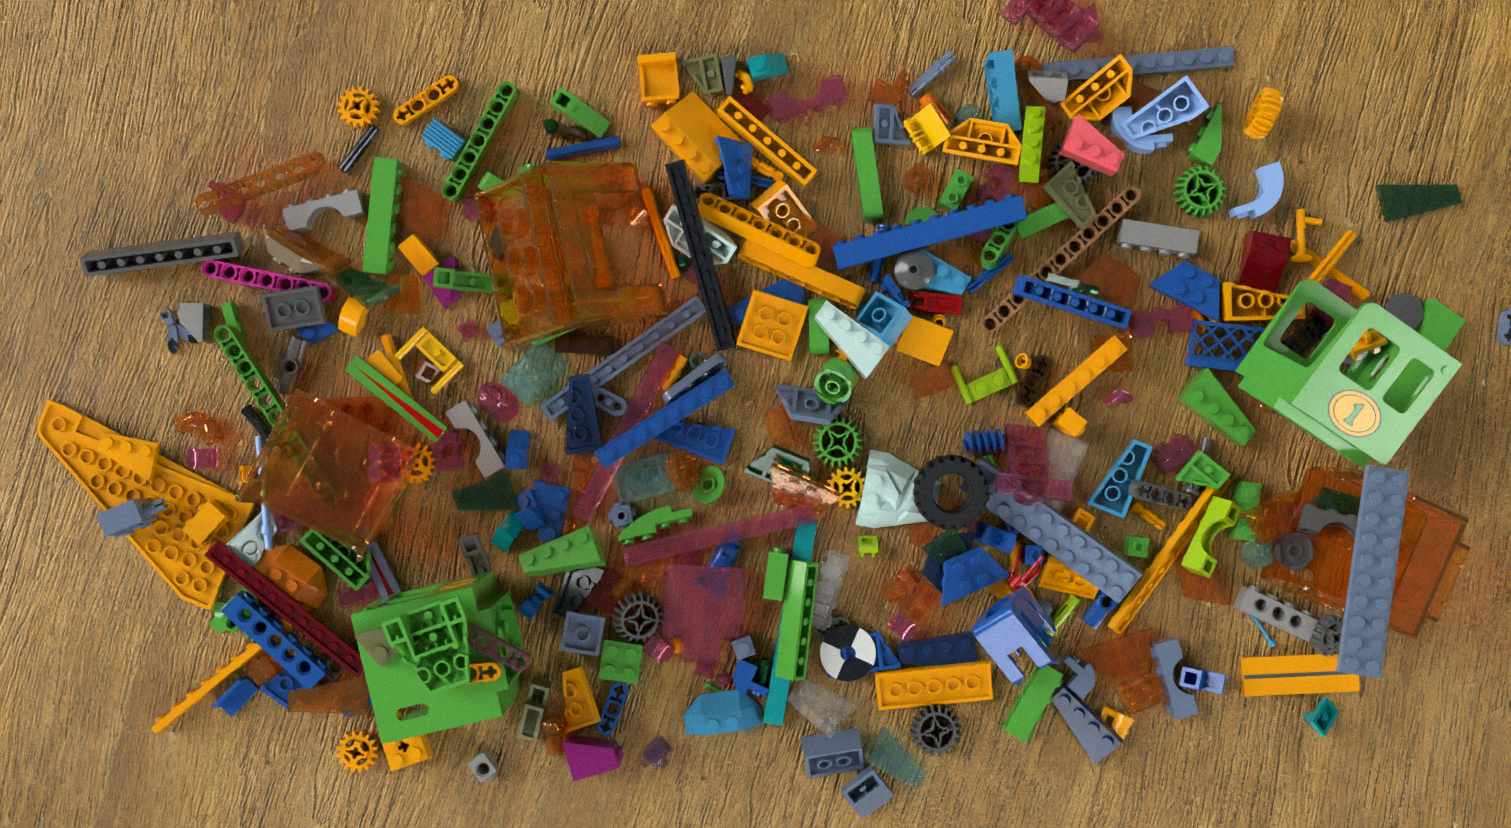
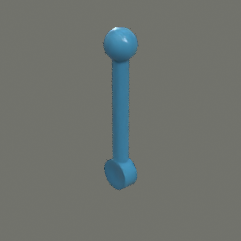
(1271, 643)

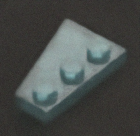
(894, 760)

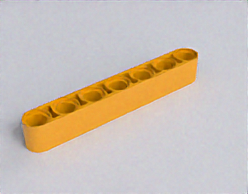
(759, 230)
(806, 277)

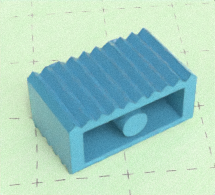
(443, 139)

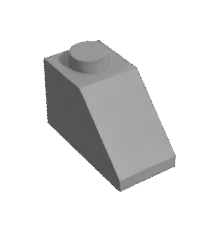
(1049, 84)
(196, 320)

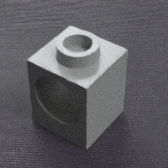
(484, 757)

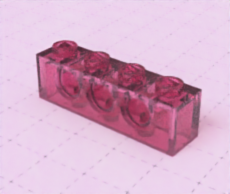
(1004, 177)

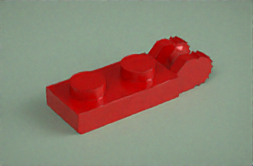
(937, 303)

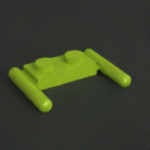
(989, 383)

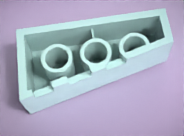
(852, 339)

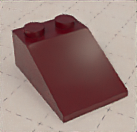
(1263, 260)

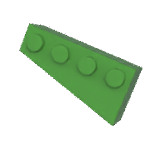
(1214, 405)
(564, 554)

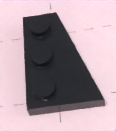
(576, 589)

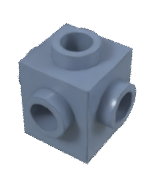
(627, 509)

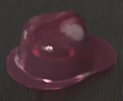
(497, 401)

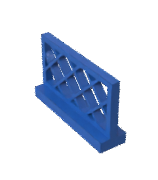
(1212, 361)

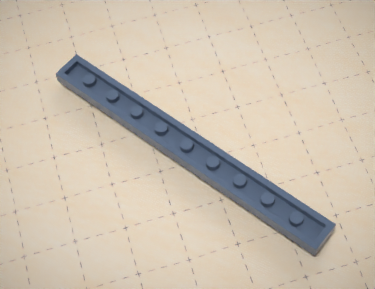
(1150, 63)
(631, 353)

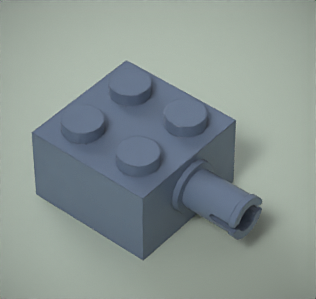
(130, 516)

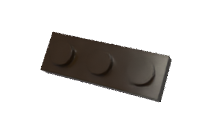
(584, 344)

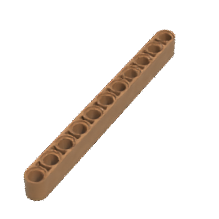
(1067, 255)

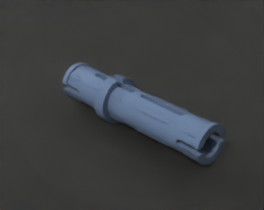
(937, 68)

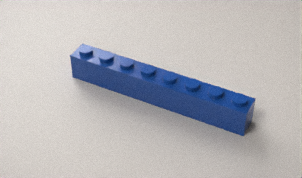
(664, 419)

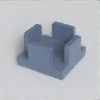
(583, 632)

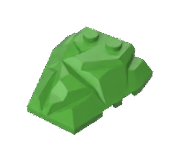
(433, 642)

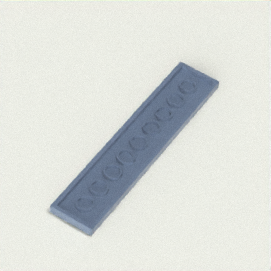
(1062, 539)
(1373, 571)

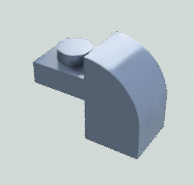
(1083, 677)

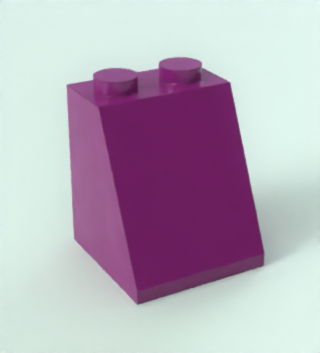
(591, 755)

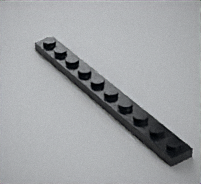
(701, 254)

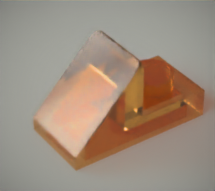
(1036, 192)

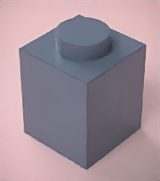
(743, 646)

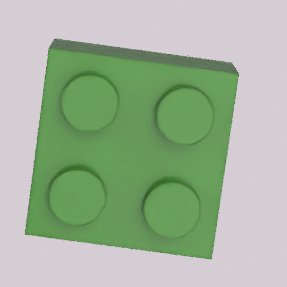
(621, 660)

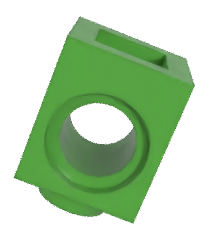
(1135, 546)

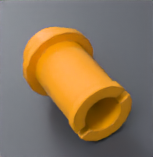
(1014, 552)

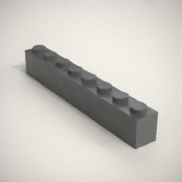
(162, 254)

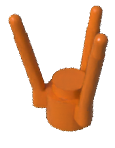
(929, 98)

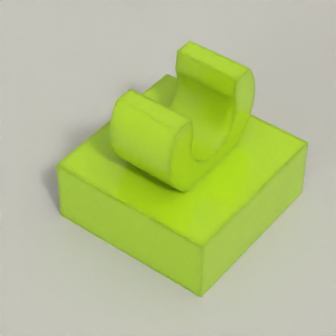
(867, 544)

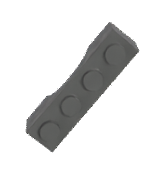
(1314, 519)

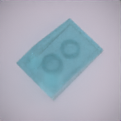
(534, 373)
(643, 479)

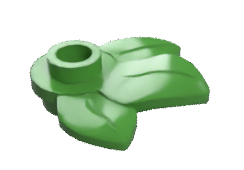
(221, 621)

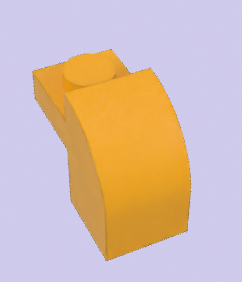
(352, 317)

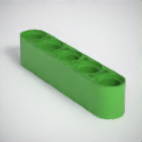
(867, 174)

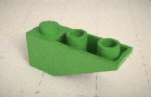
(579, 112)
(1209, 139)

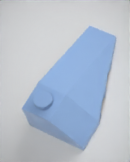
(1170, 108)

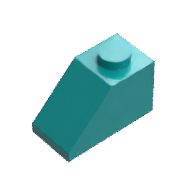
(767, 66)

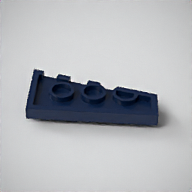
(582, 417)

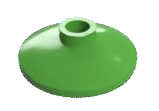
(709, 476)

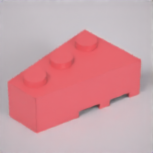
(1090, 147)

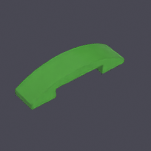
(1040, 220)
(462, 281)

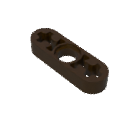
(1031, 396)

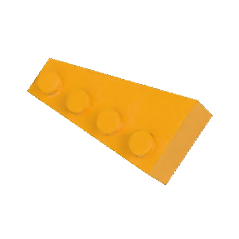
(1250, 304)

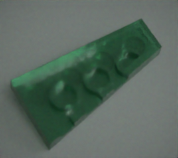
(1411, 200)

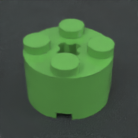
(835, 381)

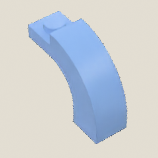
(1140, 145)
(1270, 189)

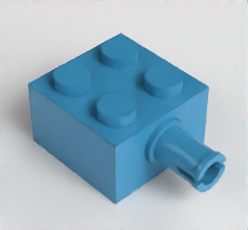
(883, 318)

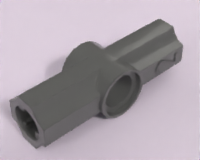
(289, 377)

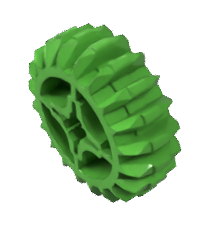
(1202, 198)
(848, 454)

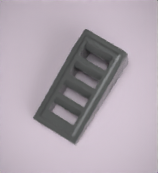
(728, 68)

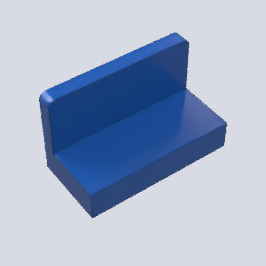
(237, 695)

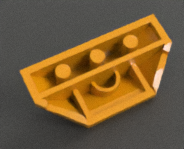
(1101, 92)
(984, 142)

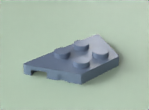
(807, 406)

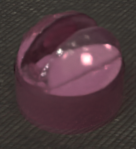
(723, 679)

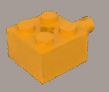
(402, 756)

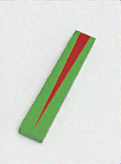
(396, 398)

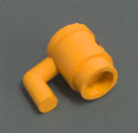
(1122, 722)

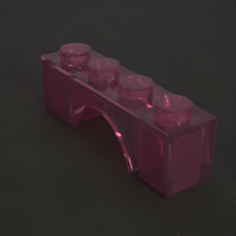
(784, 106)

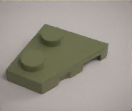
(706, 73)
(376, 645)

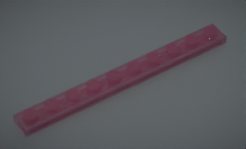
(632, 416)
(718, 534)

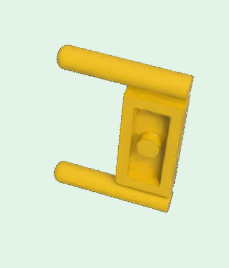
(436, 353)

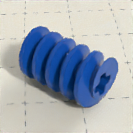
(983, 440)

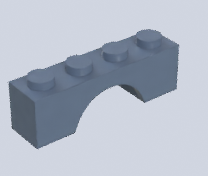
(1167, 654)

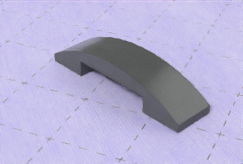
(475, 554)

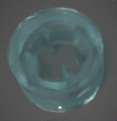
(693, 356)

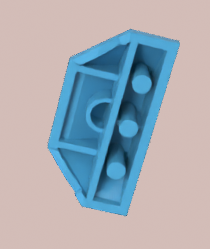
(722, 713)

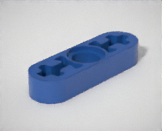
(613, 692)

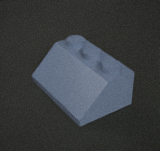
(832, 755)

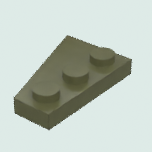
(1070, 196)

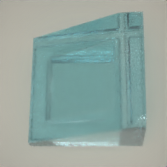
(964, 113)

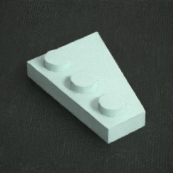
(250, 541)

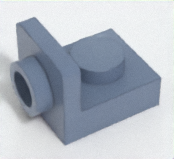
(496, 333)

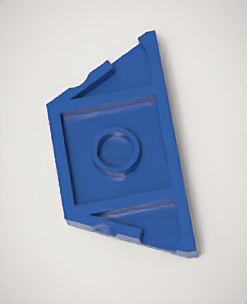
(1191, 288)
(969, 574)
(884, 656)

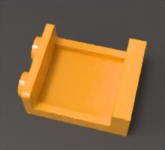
(659, 79)
(924, 340)

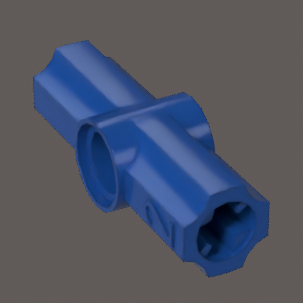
(1097, 611)

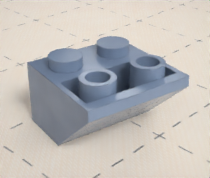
(866, 792)

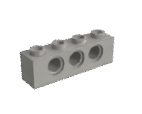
(1301, 628)

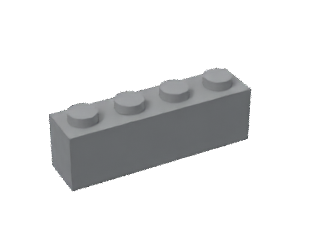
(1157, 237)

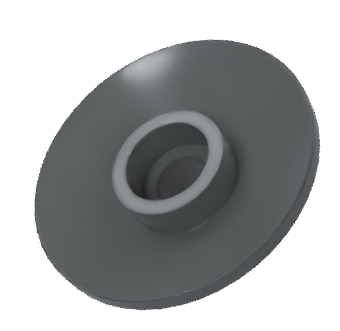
(913, 280)

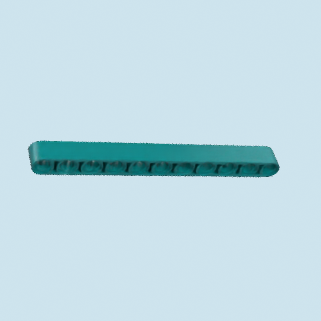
(778, 686)

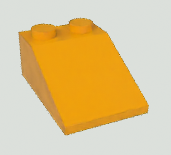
(782, 208)

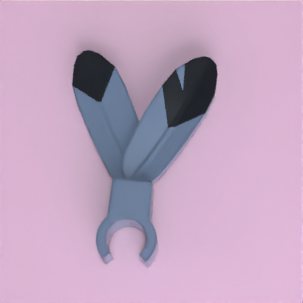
(175, 331)

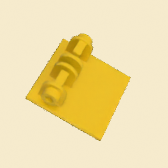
(927, 129)

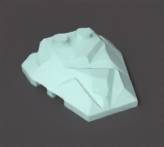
(889, 493)

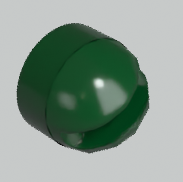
(550, 126)
(683, 262)

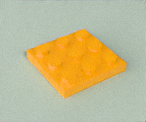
(772, 325)

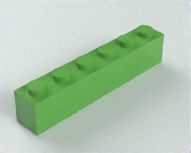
(382, 216)
(796, 620)

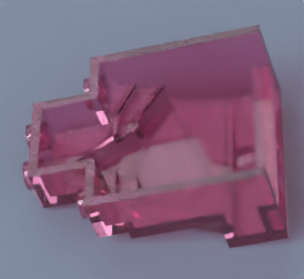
(702, 607)

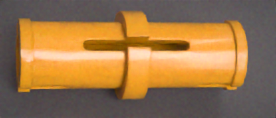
(674, 372)

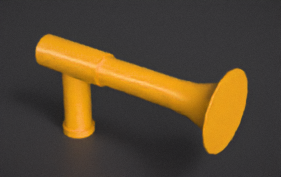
(1301, 221)

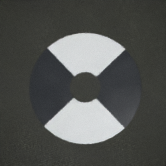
(847, 636)

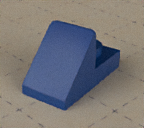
(530, 510)

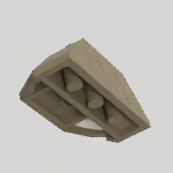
(282, 254)

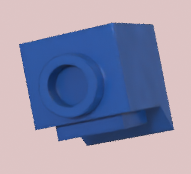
(1032, 554)

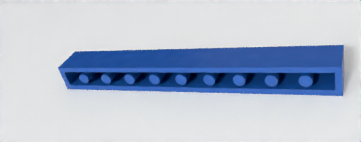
(929, 232)

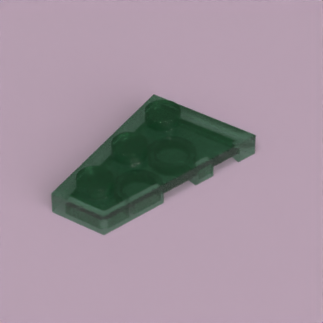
(365, 289)
(945, 546)

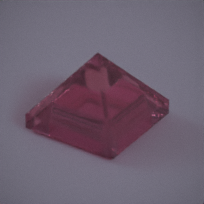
(705, 669)

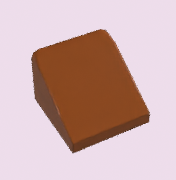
(426, 371)

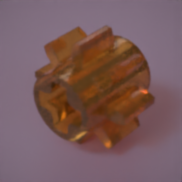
(637, 217)

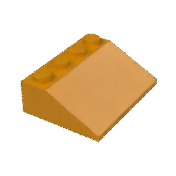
(690, 134)

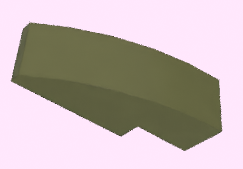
(535, 709)

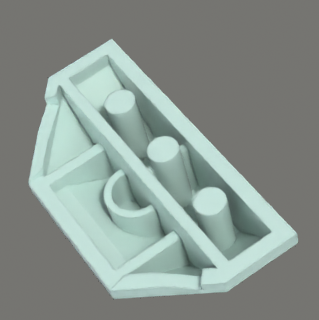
(720, 243)

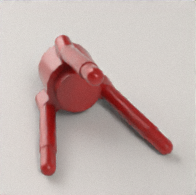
(1018, 581)

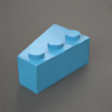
(945, 277)

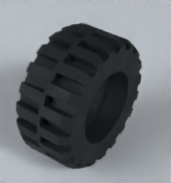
(973, 506)

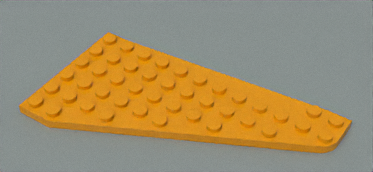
(164, 544)

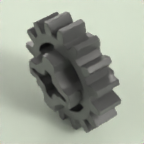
(1327, 635)

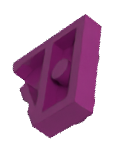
(445, 296)

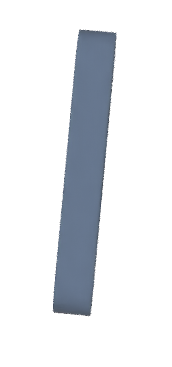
(696, 377)

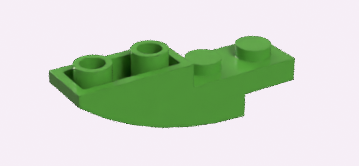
(646, 525)

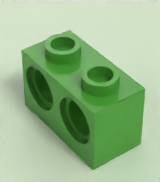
(955, 190)

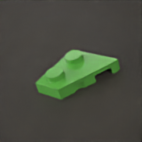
(1203, 472)

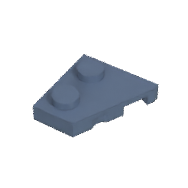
(888, 127)

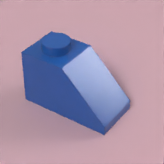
(517, 450)

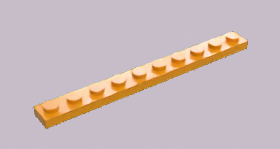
(1164, 560)
(211, 683)

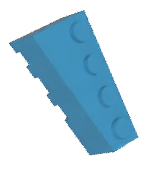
(1002, 89)
(1113, 491)

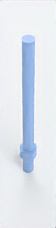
(267, 529)

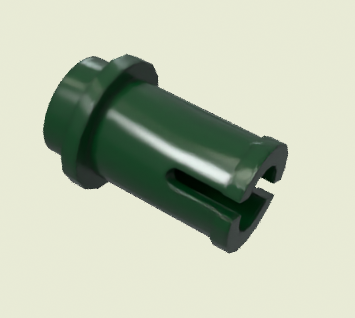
(764, 670)

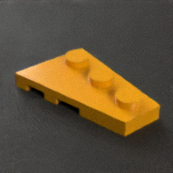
(1063, 579)
(579, 701)

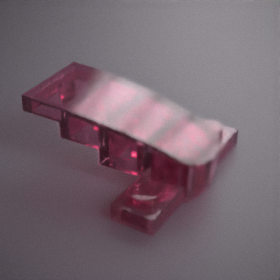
(1058, 18)
(1028, 469)

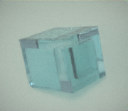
(1256, 554)

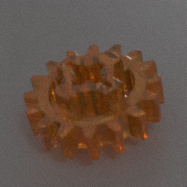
(683, 471)

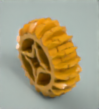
(1263, 113)

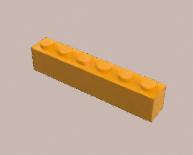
(766, 142)
(1076, 380)

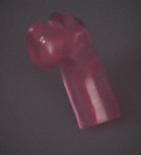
(1119, 396)

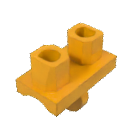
(1369, 341)

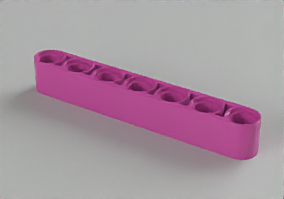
(260, 277)

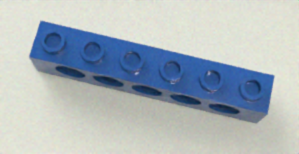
(1071, 302)
(264, 638)

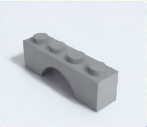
(301, 217)
(490, 459)

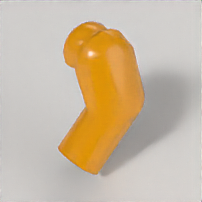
(747, 86)

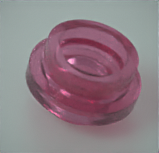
(543, 474)

